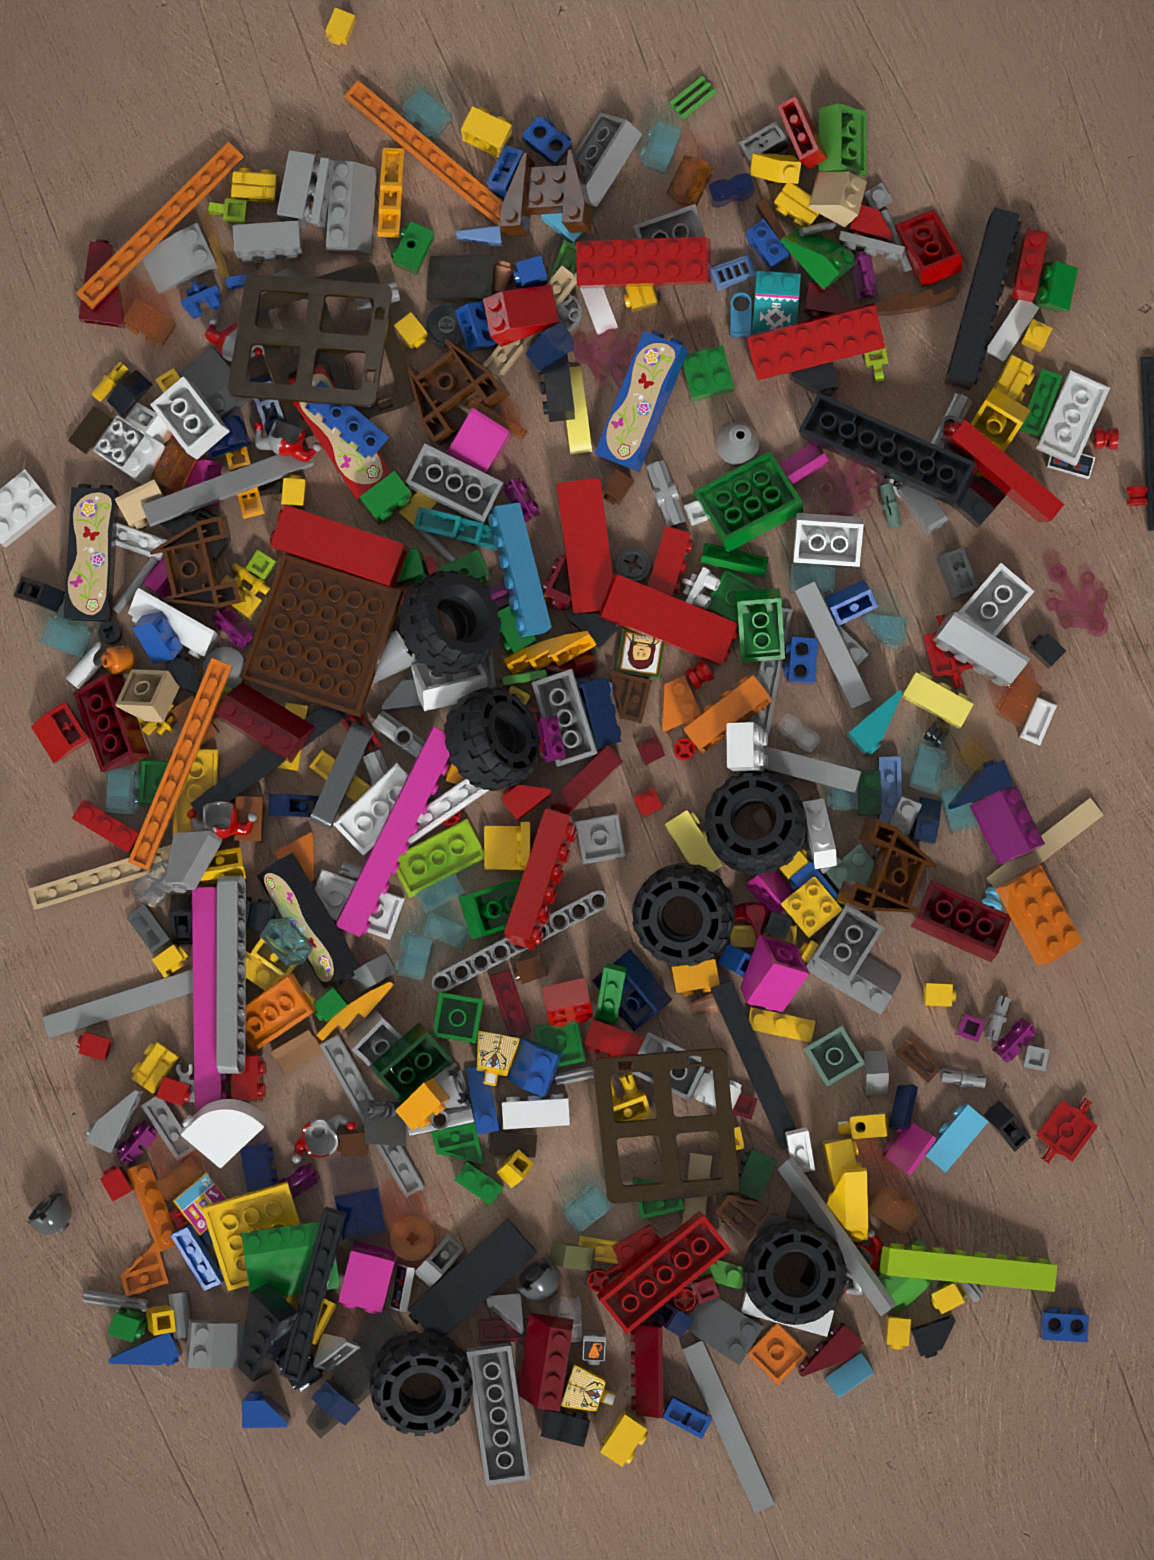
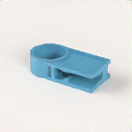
(740, 321)

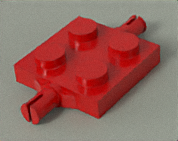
(943, 662)
(1066, 1130)
(634, 1248)

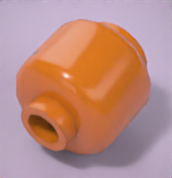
(119, 659)

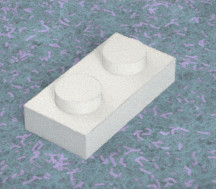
(800, 1148)

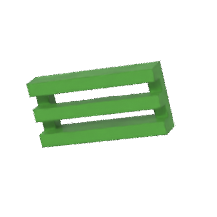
(707, 86)
(523, 678)

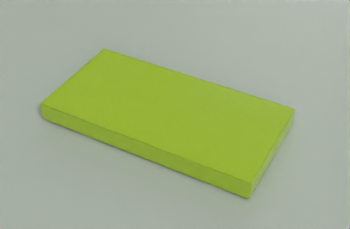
(439, 857)

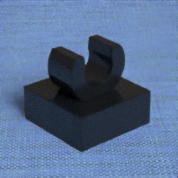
(778, 925)

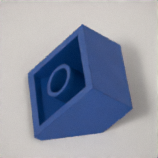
(534, 1067)
(263, 1412)

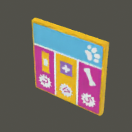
(192, 1199)

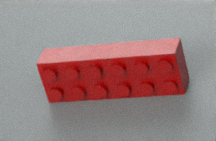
(643, 262)
(815, 341)
(540, 880)
(663, 1272)

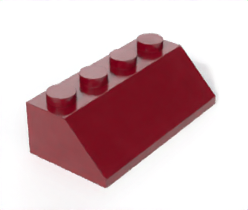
(264, 721)
(111, 731)
(961, 921)
(545, 1360)
(648, 1370)

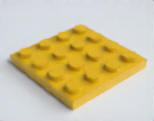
(246, 1213)

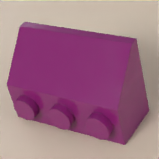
(1007, 825)

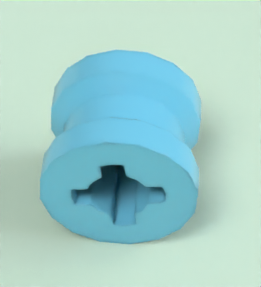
(992, 899)

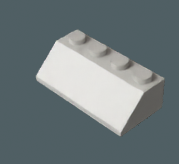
(189, 631)

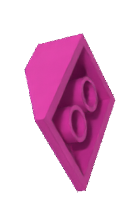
(908, 1147)

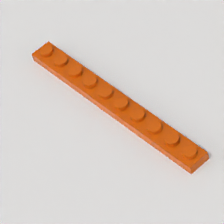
(425, 151)
(160, 225)
(180, 764)

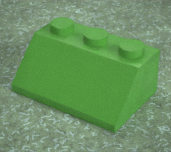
(843, 139)
(904, 1289)

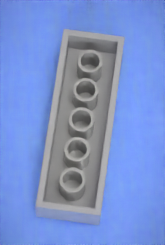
(498, 1414)

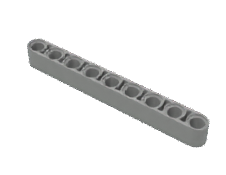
(512, 950)
(231, 974)

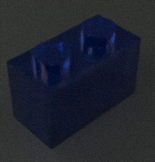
(258, 1166)

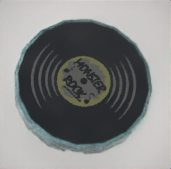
(443, 325)

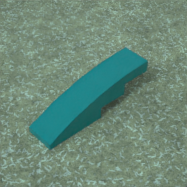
(455, 528)

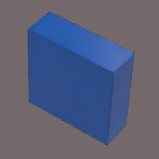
(236, 282)

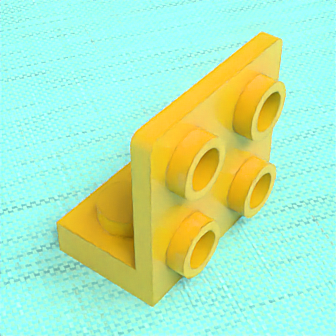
(506, 847)
(811, 907)

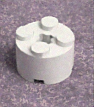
(705, 1091)

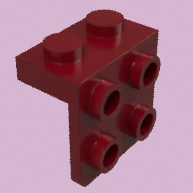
(556, 598)

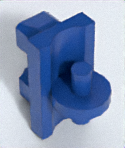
(209, 295)

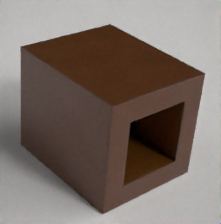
(617, 487)
(529, 970)
(352, 1144)

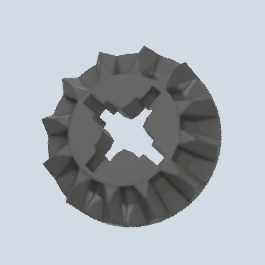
(643, 562)

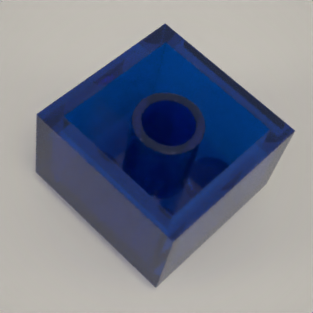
(363, 1211)

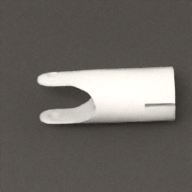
(85, 668)

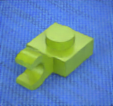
(232, 211)
(876, 360)

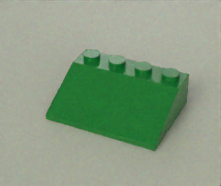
(749, 501)
(282, 1257)

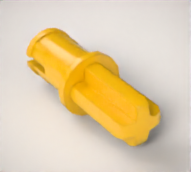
(110, 381)

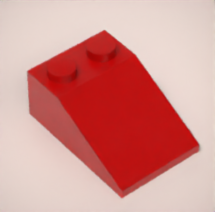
(929, 248)
(520, 313)

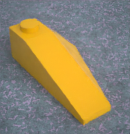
(850, 1203)

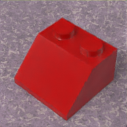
(523, 799)

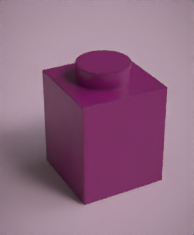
(969, 1027)

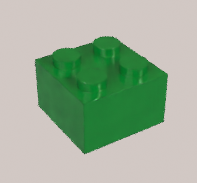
(707, 373)
(386, 498)
(457, 1017)

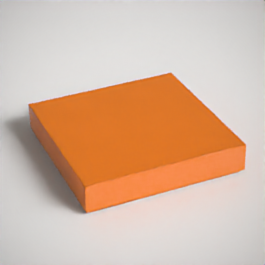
(777, 1353)

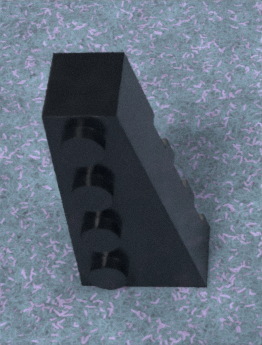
(265, 1331)

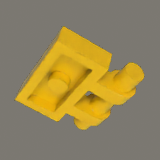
(252, 601)

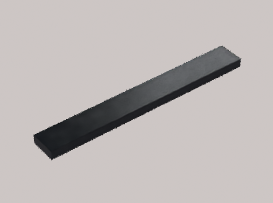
(1147, 400)
(262, 763)
(754, 1061)
(313, 1294)

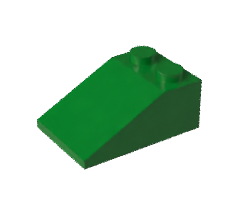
(820, 257)
(760, 625)
(489, 908)

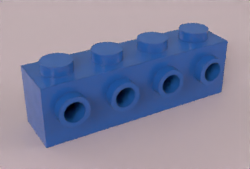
(351, 425)

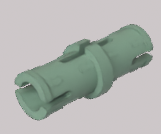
(890, 506)

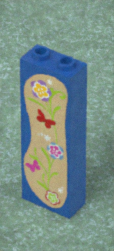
(641, 400)

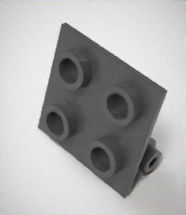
(383, 1123)

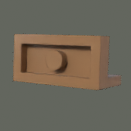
(297, 1051)

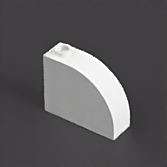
(223, 1128)

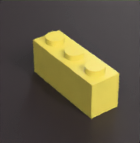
(937, 699)
(692, 841)

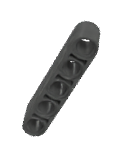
(341, 775)

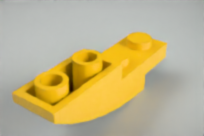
(263, 975)

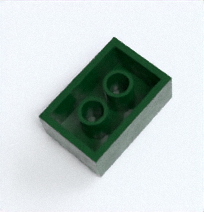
(410, 1062)

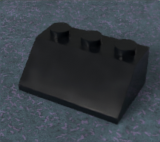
(980, 500)

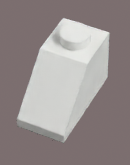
(149, 422)

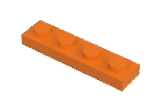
(152, 1205)

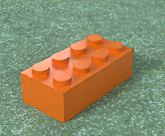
(734, 707)
(1038, 915)

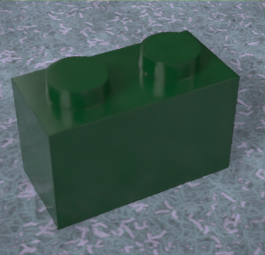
(869, 793)
(755, 1173)

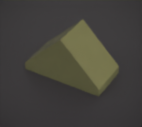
(572, 1256)

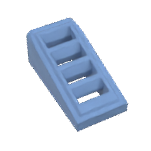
(483, 235)
(719, 285)

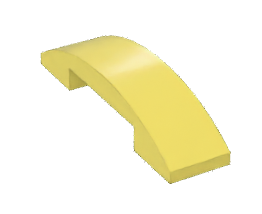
(578, 428)

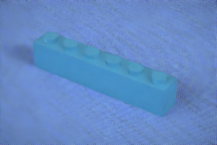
(519, 570)

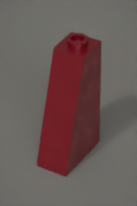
(110, 309)
(586, 781)

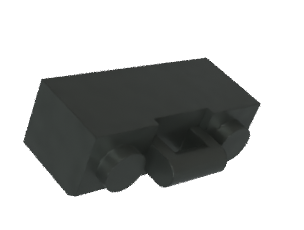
(186, 520)

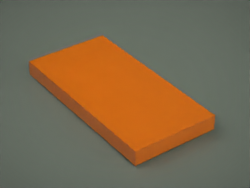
(276, 1012)

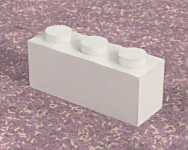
(820, 834)
(535, 1112)

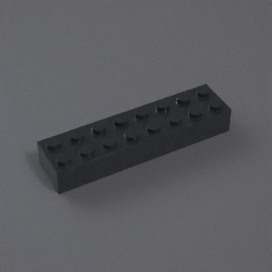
(982, 297)
(888, 450)

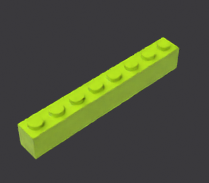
(968, 1268)

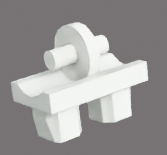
(696, 586)

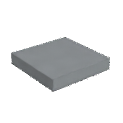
(600, 838)

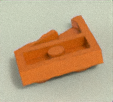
(678, 704)
(304, 853)
(145, 1274)

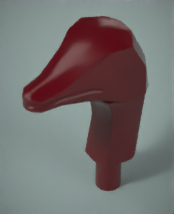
(582, 665)
(755, 913)

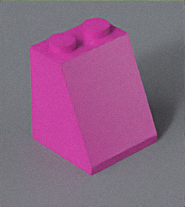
(479, 442)
(773, 974)
(367, 1277)

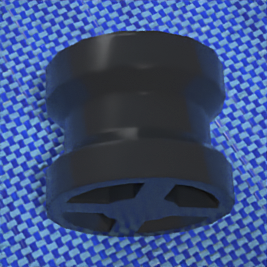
(114, 634)
(936, 734)

